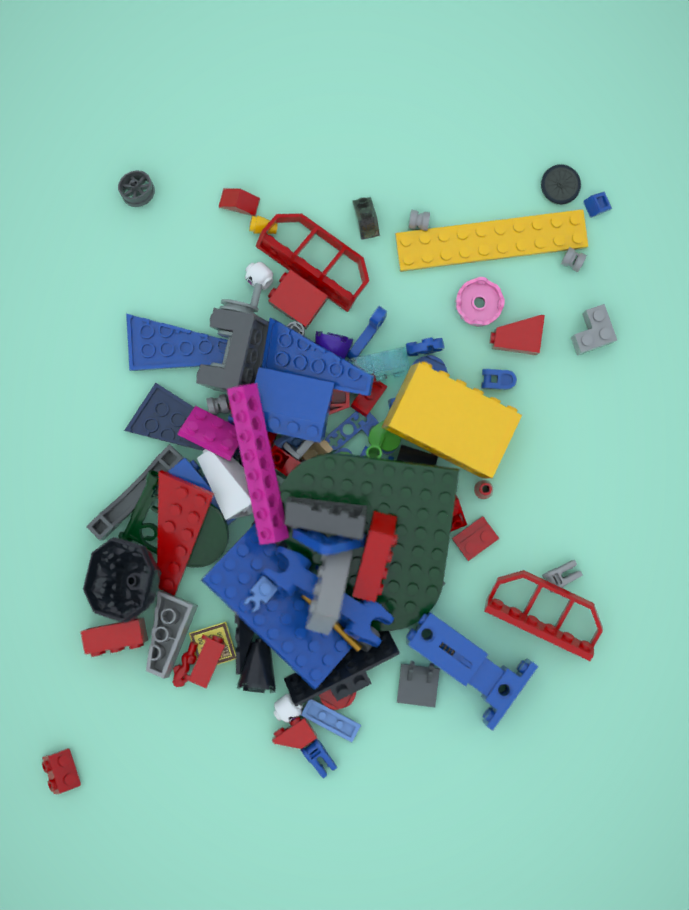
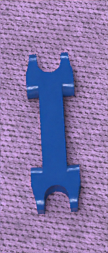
(356, 614)

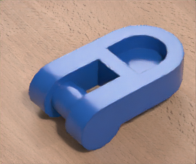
(505, 379)

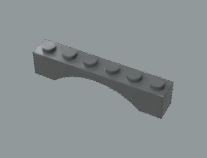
(124, 505)

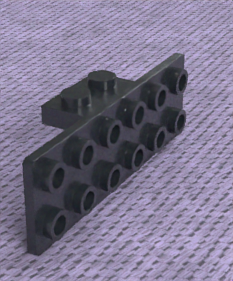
(347, 675)

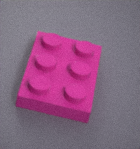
(210, 433)

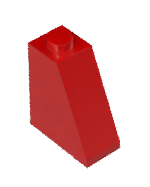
(519, 336)

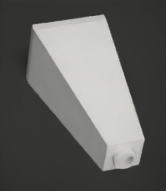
(228, 483)

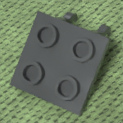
(418, 685)

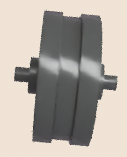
(130, 182)

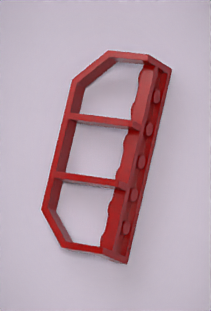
(314, 276)
(534, 626)

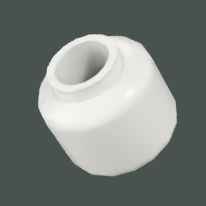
(259, 274)
(286, 710)

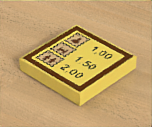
(220, 630)

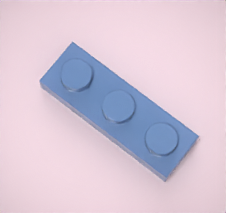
(331, 720)

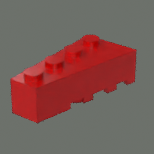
(375, 556)

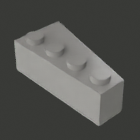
(329, 592)
(170, 628)

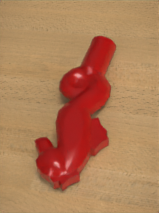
(180, 670)

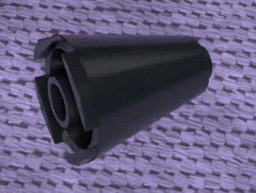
(258, 669)

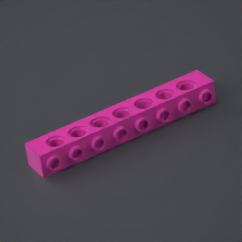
(258, 463)

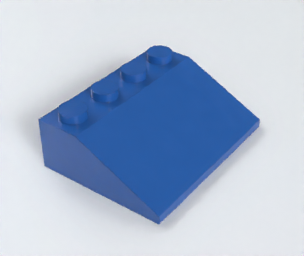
(294, 404)

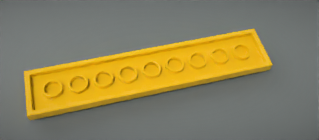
(491, 240)

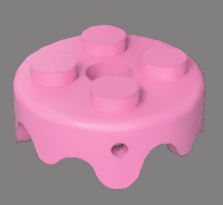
(484, 289)

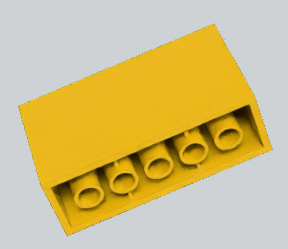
(452, 420)

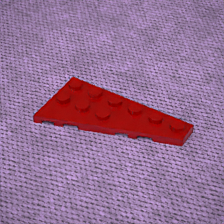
(180, 519)

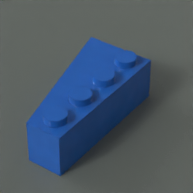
(189, 472)

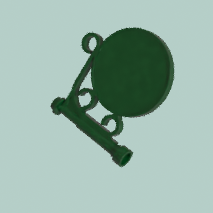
(211, 539)

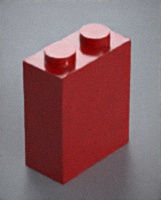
(297, 298)

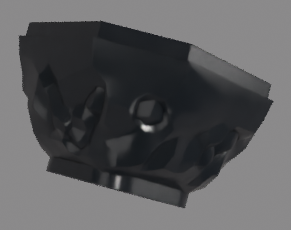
(121, 580)

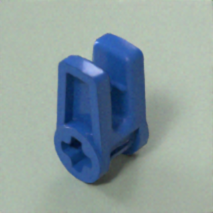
(317, 750)

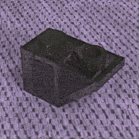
(366, 218)

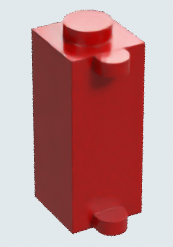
(207, 661)

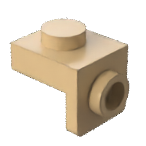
(317, 449)

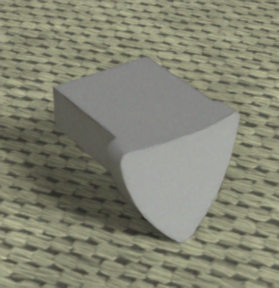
(300, 451)

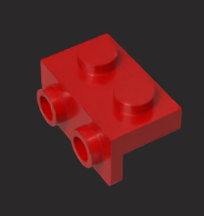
(61, 771)

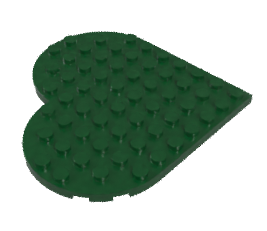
(414, 493)

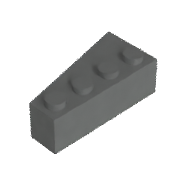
(326, 516)

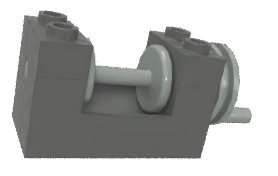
(244, 346)

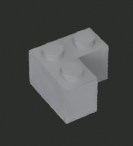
(599, 331)

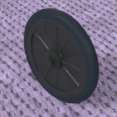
(560, 184)

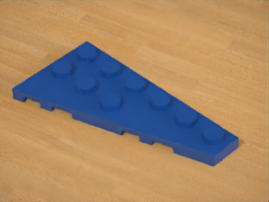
(166, 346)
(298, 355)

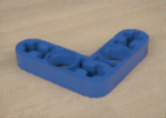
(374, 324)
(365, 427)
(327, 545)

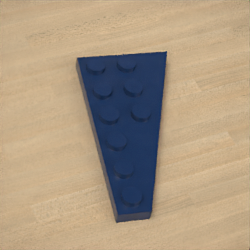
(162, 417)

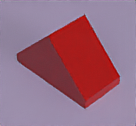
(239, 201)

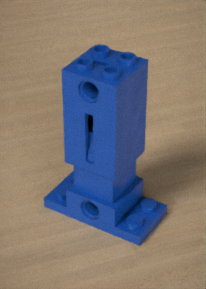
(470, 666)

